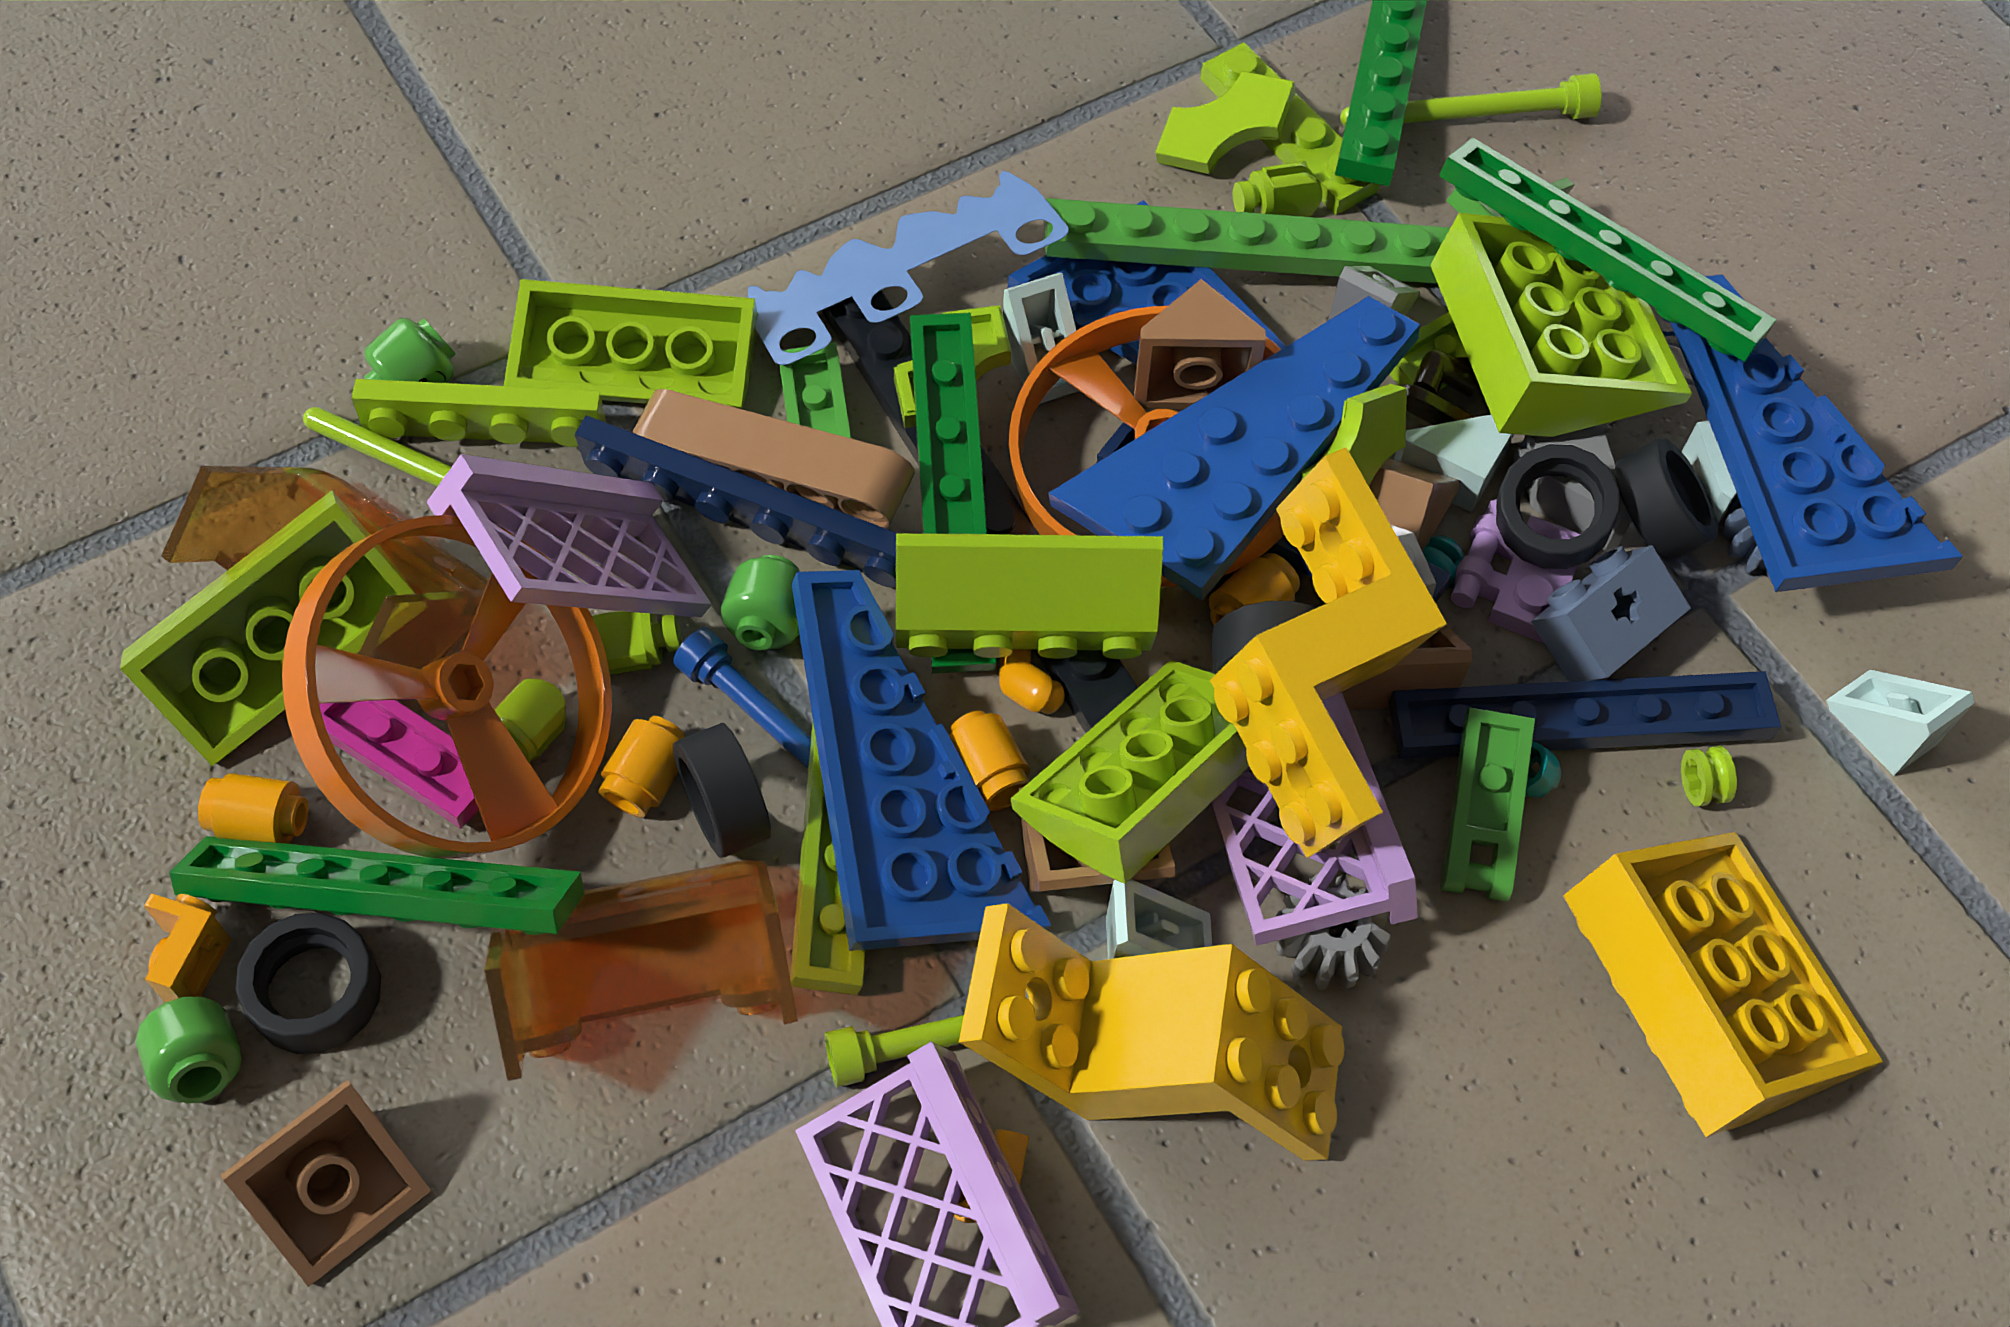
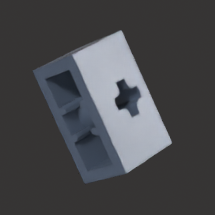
(1610, 613)

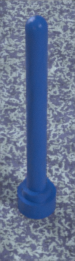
(706, 659)

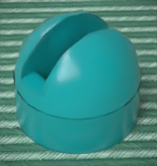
(1445, 554)
(1548, 775)

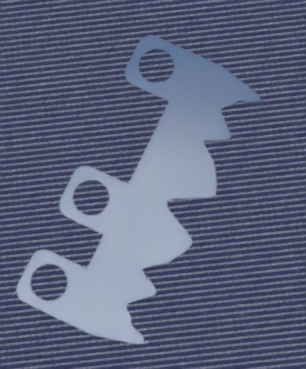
(865, 269)

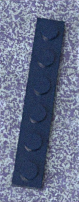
(731, 496)
(1594, 712)

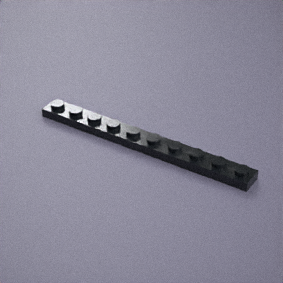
(1089, 679)

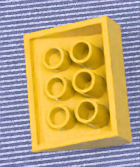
(1719, 979)

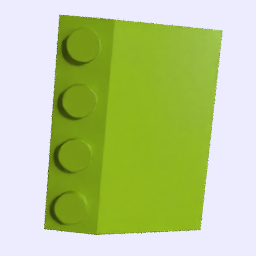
(1550, 333)

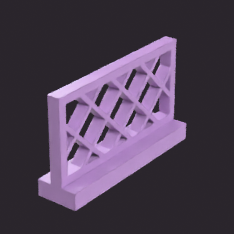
(581, 511)
(1376, 847)
(977, 1171)

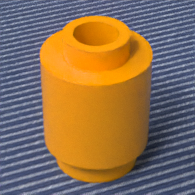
(1259, 581)
(990, 757)
(641, 766)
(252, 808)

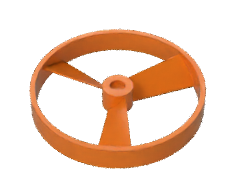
(1081, 366)
(449, 689)

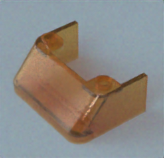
(243, 506)
(640, 951)

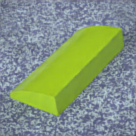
(632, 342)
(1137, 774)

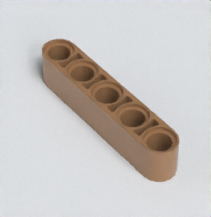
(796, 458)

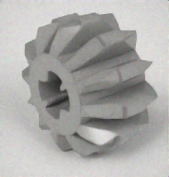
(1347, 955)

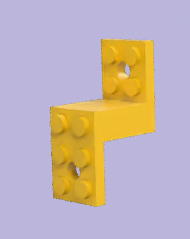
(1370, 622)
(1154, 1033)

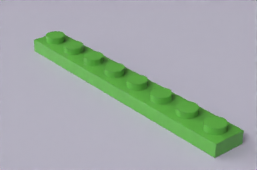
(1242, 240)

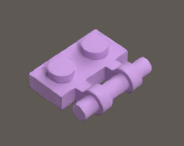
(1524, 588)

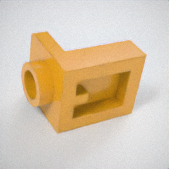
(190, 954)

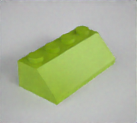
(1027, 594)
(222, 652)

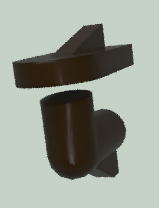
(1433, 370)

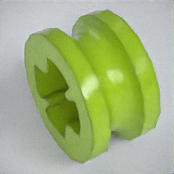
(1708, 776)

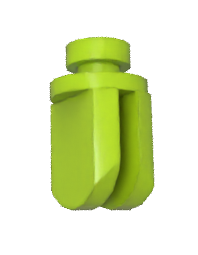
(1279, 191)
(636, 639)
(533, 716)

